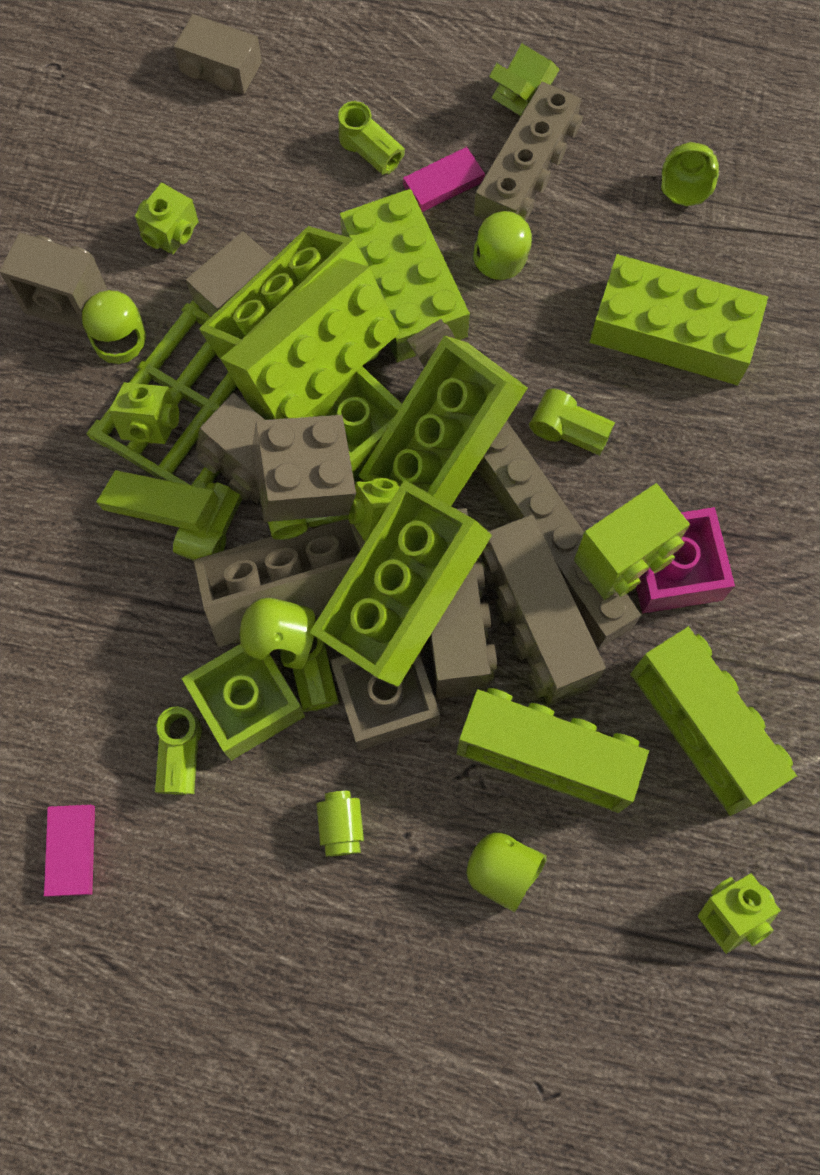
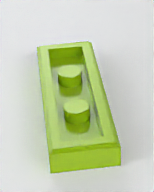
(158, 500)

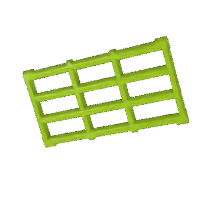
(179, 389)

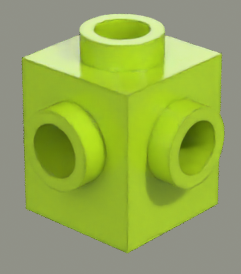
(166, 219)
(144, 413)
(370, 504)
(739, 913)

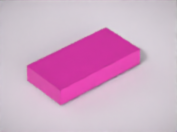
(444, 179)
(69, 851)

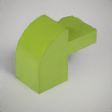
(522, 78)

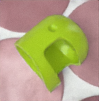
(503, 245)
(109, 318)
(277, 625)
(503, 869)

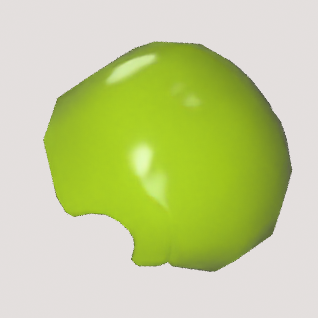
(690, 174)

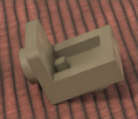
(428, 339)

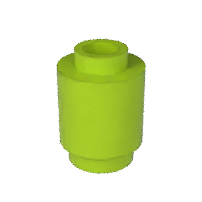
(340, 824)

